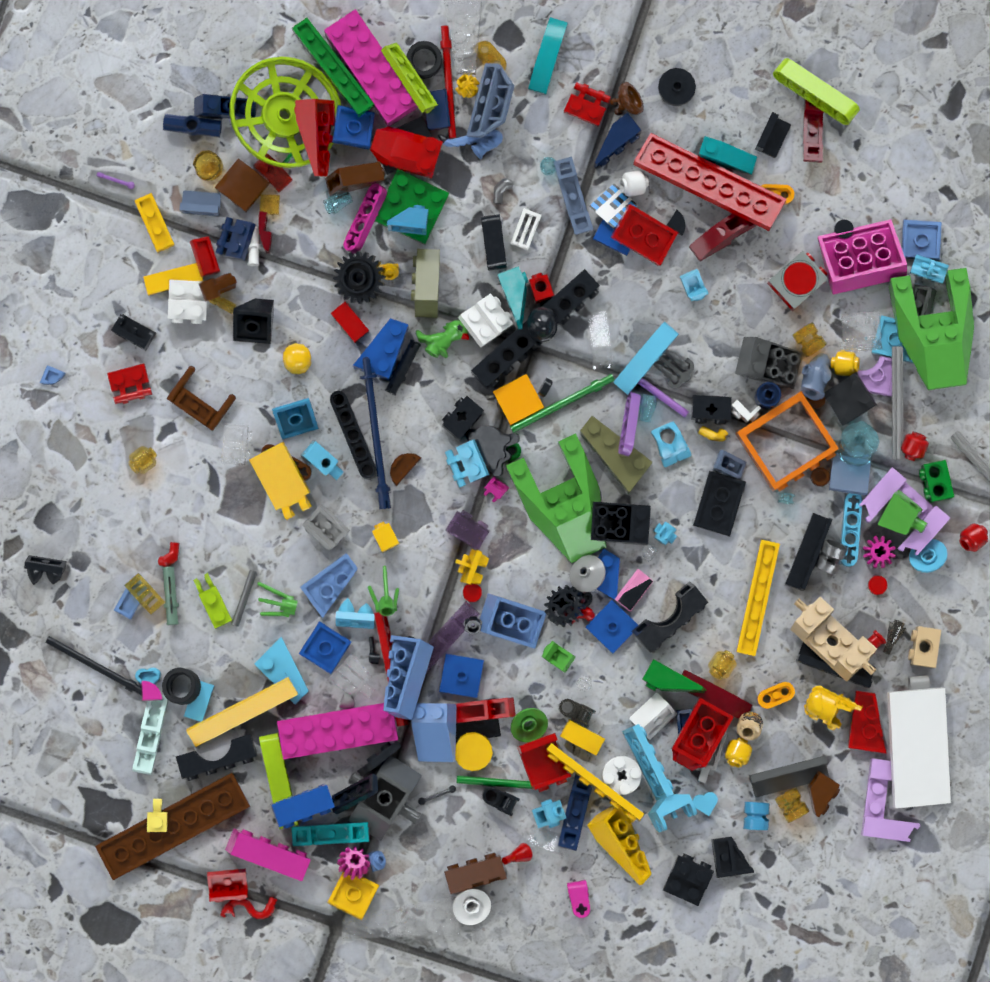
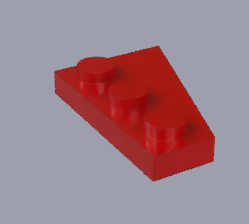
(866, 725)

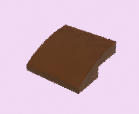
(242, 185)

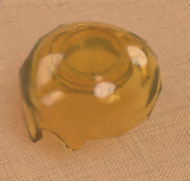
(208, 165)

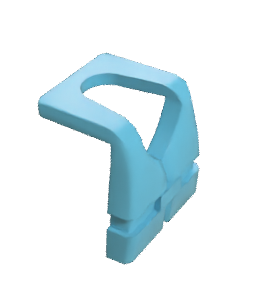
(671, 452)

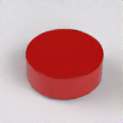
(877, 585)
(472, 592)

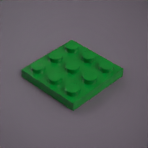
(409, 191)

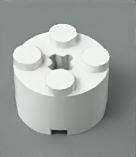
(632, 774)

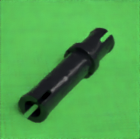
(403, 367)

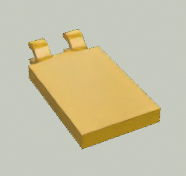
(281, 479)

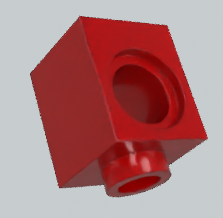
(538, 296)

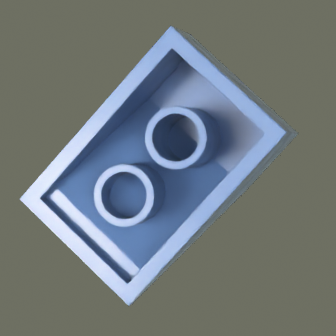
(511, 620)
(435, 732)

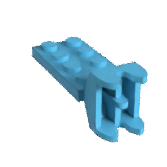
(661, 787)

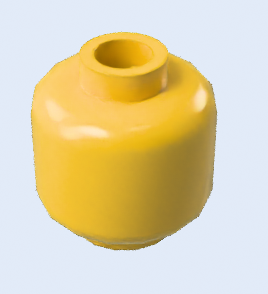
(845, 363)
(738, 752)

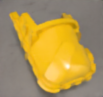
(826, 704)

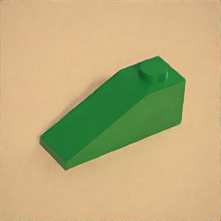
(665, 679)

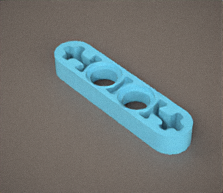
(853, 529)

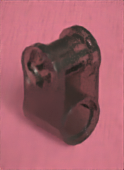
(577, 712)

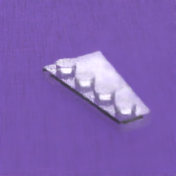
(464, 30)

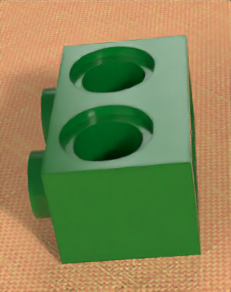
(942, 480)

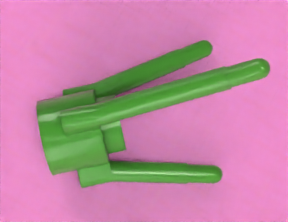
(386, 604)
(287, 606)

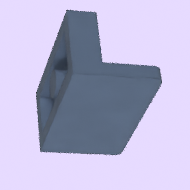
(200, 203)

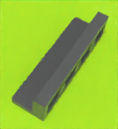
(787, 776)

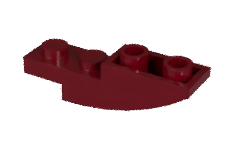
(720, 236)

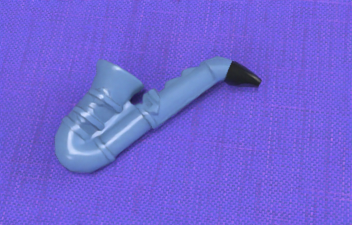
(483, 144)

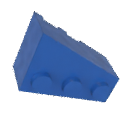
(384, 349)
(302, 806)

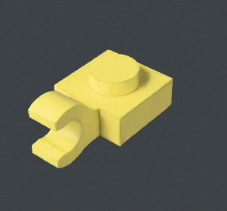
(157, 819)

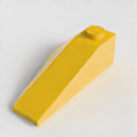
(616, 835)

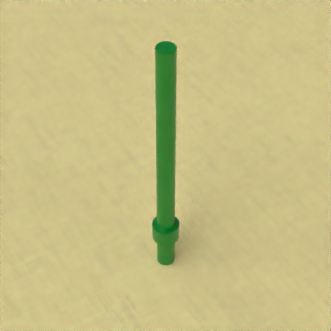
(596, 386)

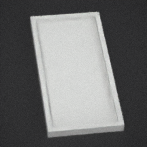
(919, 747)

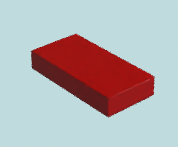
(205, 256)
(349, 322)

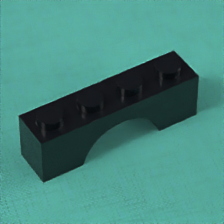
(688, 603)
(240, 750)

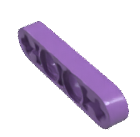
(629, 424)

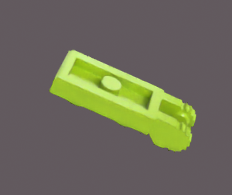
(213, 603)

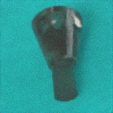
(895, 631)

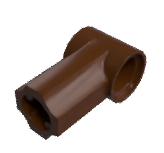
(214, 287)

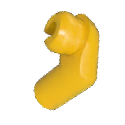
(711, 435)

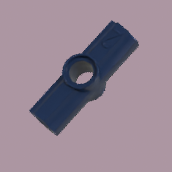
(180, 123)

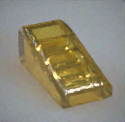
(133, 581)

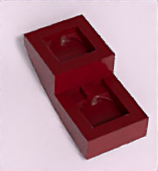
(265, 236)

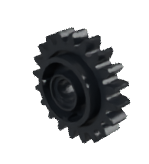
(349, 271)

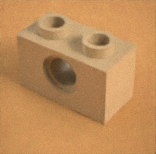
(932, 638)

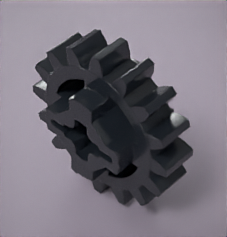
(565, 606)

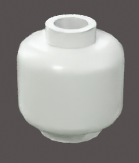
(633, 183)

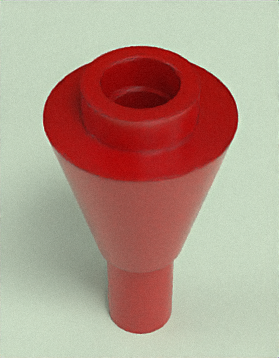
(521, 854)

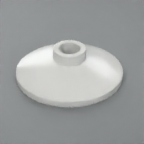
(471, 914)

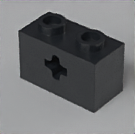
(720, 404)
(472, 411)

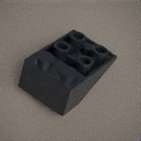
(620, 523)

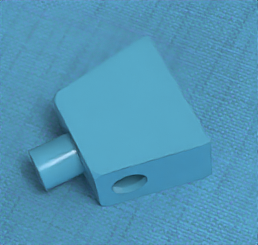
(315, 454)

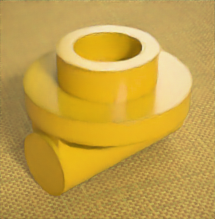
(391, 270)

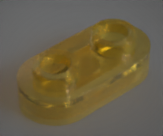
(490, 56)

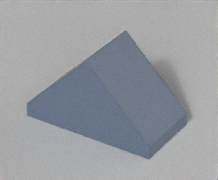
(729, 465)

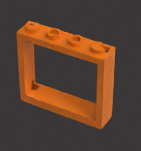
(798, 473)

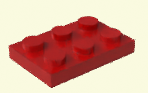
(644, 235)

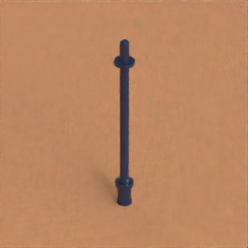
(382, 488)

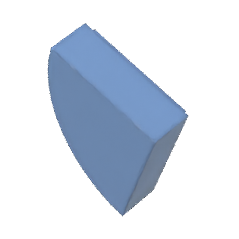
(51, 376)

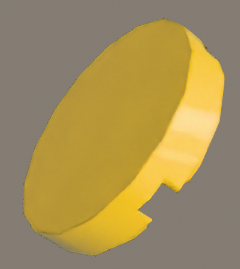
(473, 751)

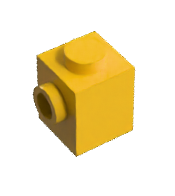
(385, 536)

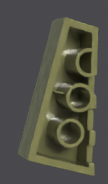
(606, 445)

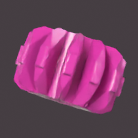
(874, 546)
(355, 857)

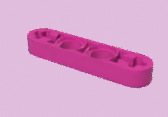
(367, 219)

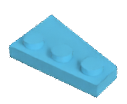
(279, 664)

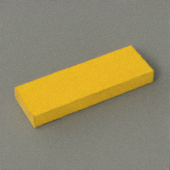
(154, 222)
(159, 282)

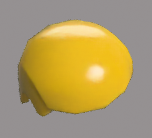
(297, 358)

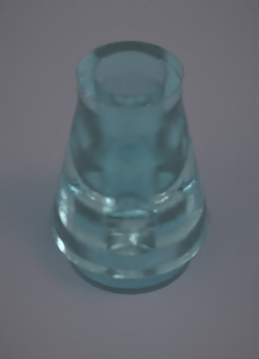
(337, 202)
(647, 407)

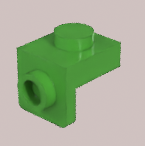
(558, 656)

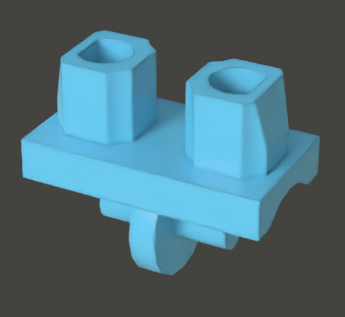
(929, 269)

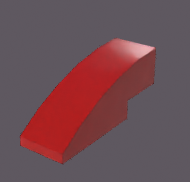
(485, 710)

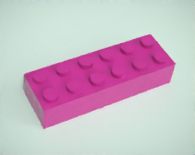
(370, 68)
(336, 731)

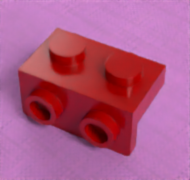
(227, 885)

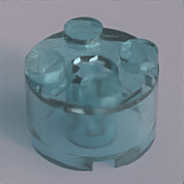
(858, 444)

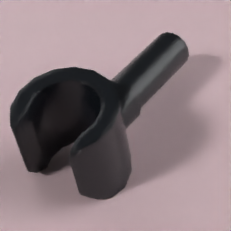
(373, 657)

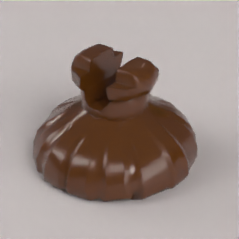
(628, 100)

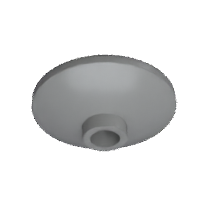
(594, 576)

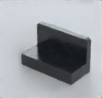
(773, 136)

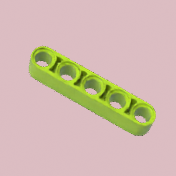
(816, 91)
(275, 768)

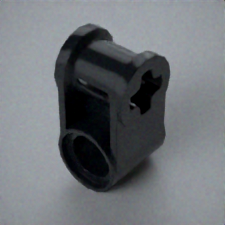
(501, 800)

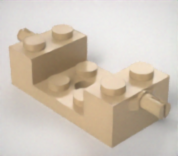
(818, 625)

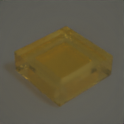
(270, 204)

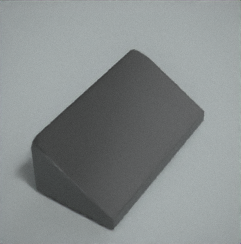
(924, 299)

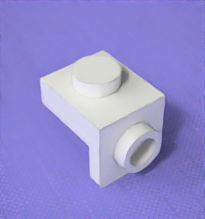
(740, 411)

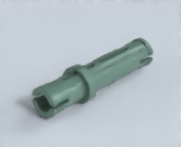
(172, 619)

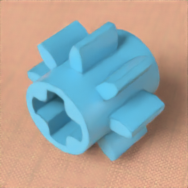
(665, 533)

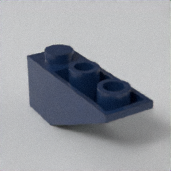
(219, 106)
(619, 135)

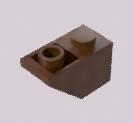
(821, 791)

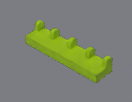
(409, 77)

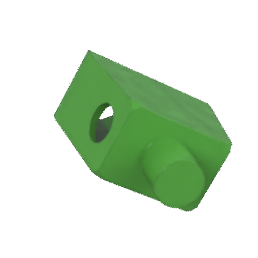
(902, 515)

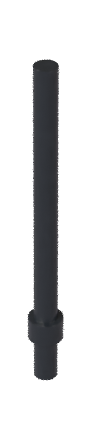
(130, 685)

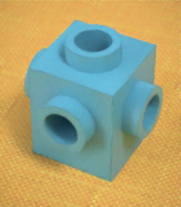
(549, 813)

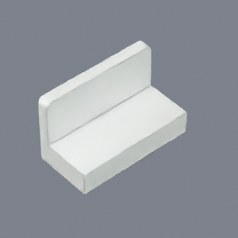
(653, 715)

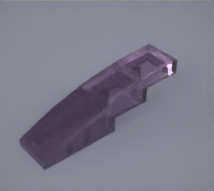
(450, 632)

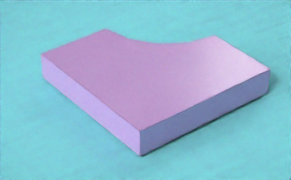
(879, 378)

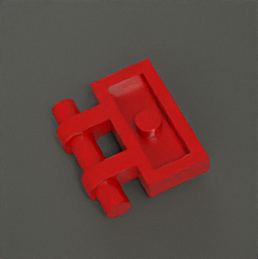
(584, 109)
(128, 378)

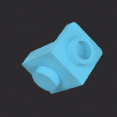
(694, 285)

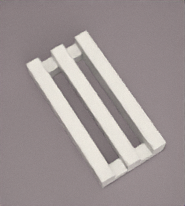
(520, 244)

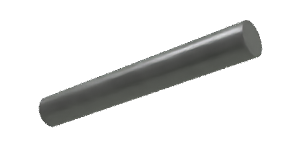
(244, 597)

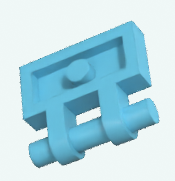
(471, 460)

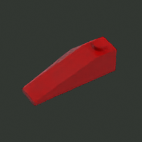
(315, 123)

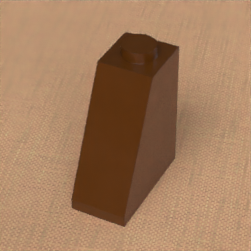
(354, 178)

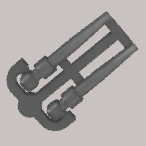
(684, 376)

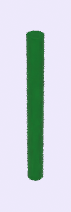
(494, 782)

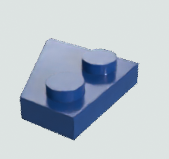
(610, 584)

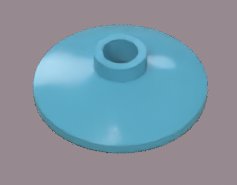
(934, 550)

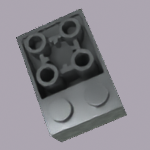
(768, 362)

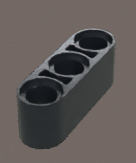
(493, 242)

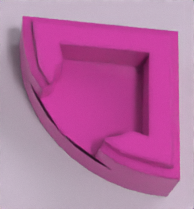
(150, 691)

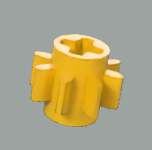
(467, 86)

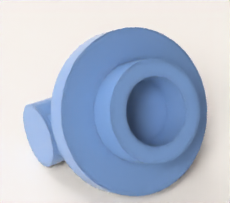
(377, 860)

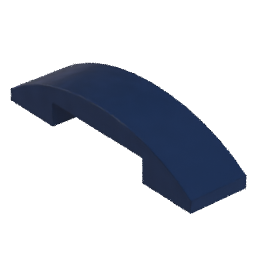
(574, 814)

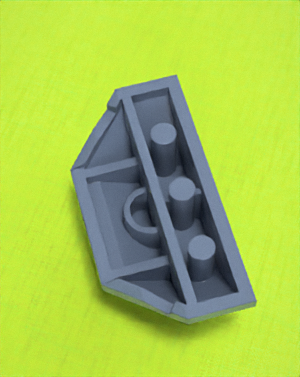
(491, 101)

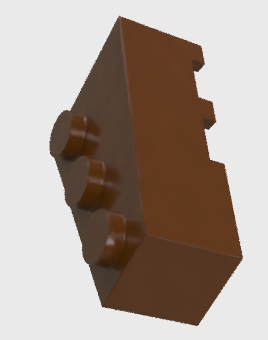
(475, 873)

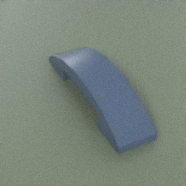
(572, 195)

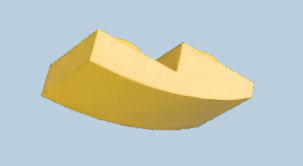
(582, 737)

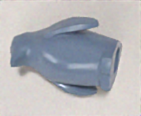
(816, 377)

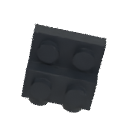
(688, 879)

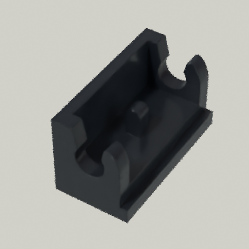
(133, 332)

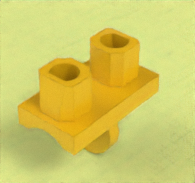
(469, 565)

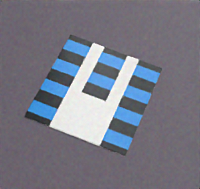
(612, 205)

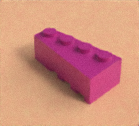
(268, 855)

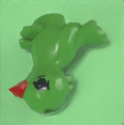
(440, 342)

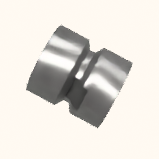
(835, 551)

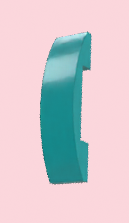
(547, 55)
(330, 834)

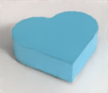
(152, 675)
(706, 802)

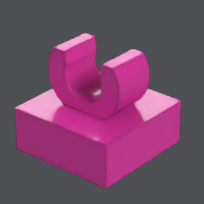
(496, 487)

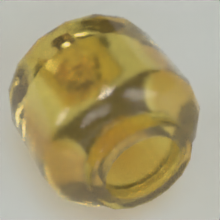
(142, 460)
(722, 664)

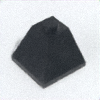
(254, 321)

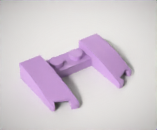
(883, 492)
(873, 819)

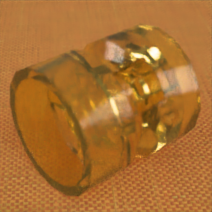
(814, 344)
(792, 805)

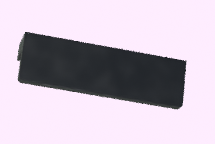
(808, 551)
(810, 658)

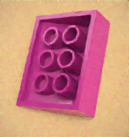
(864, 258)

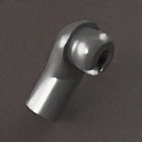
(503, 185)

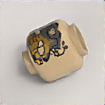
(750, 726)

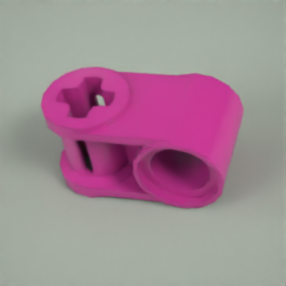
(578, 895)

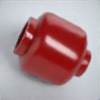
(914, 446)
(973, 537)

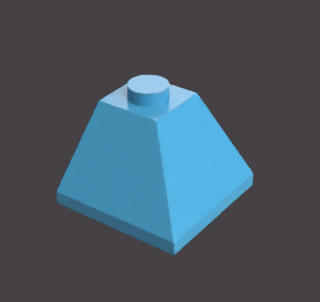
(411, 221)

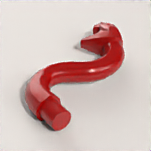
(266, 913)

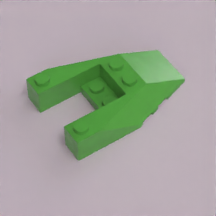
(938, 341)
(566, 509)

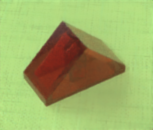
(275, 175)

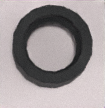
(433, 48)
(194, 690)

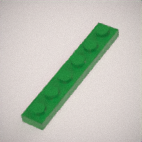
(333, 67)

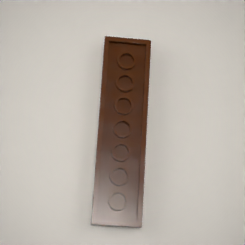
(185, 820)

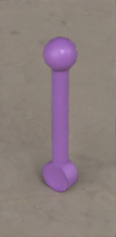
(130, 185)

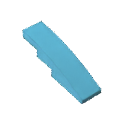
(646, 358)

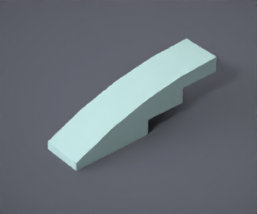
(150, 736)

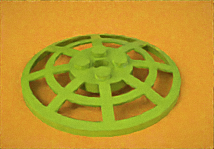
(274, 104)

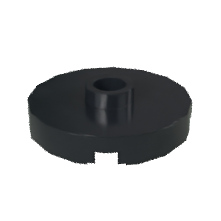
(674, 96)

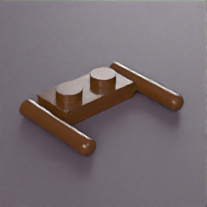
(195, 406)

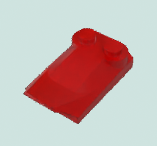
(406, 151)
(700, 735)

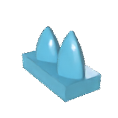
(348, 618)

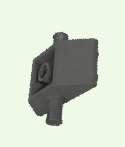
(398, 782)

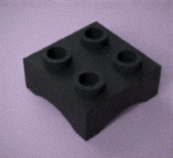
(849, 399)

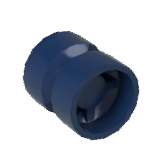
(767, 395)

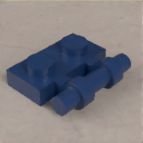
(239, 241)

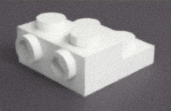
(186, 302)
(486, 320)

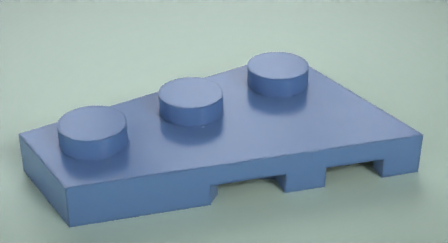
(327, 585)

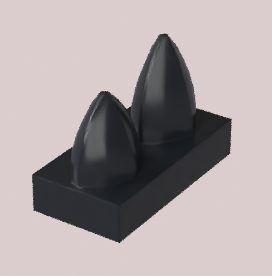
(37, 565)

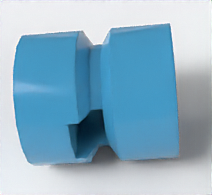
(756, 816)

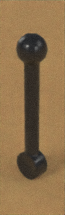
(422, 801)

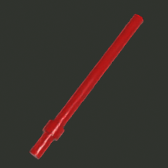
(446, 45)

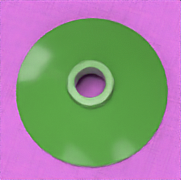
(533, 729)

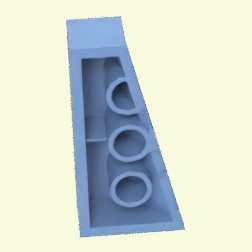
(406, 675)

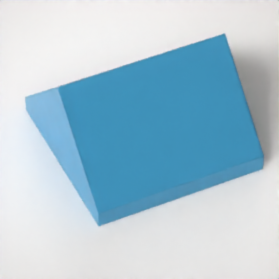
(295, 418)

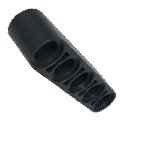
(350, 426)

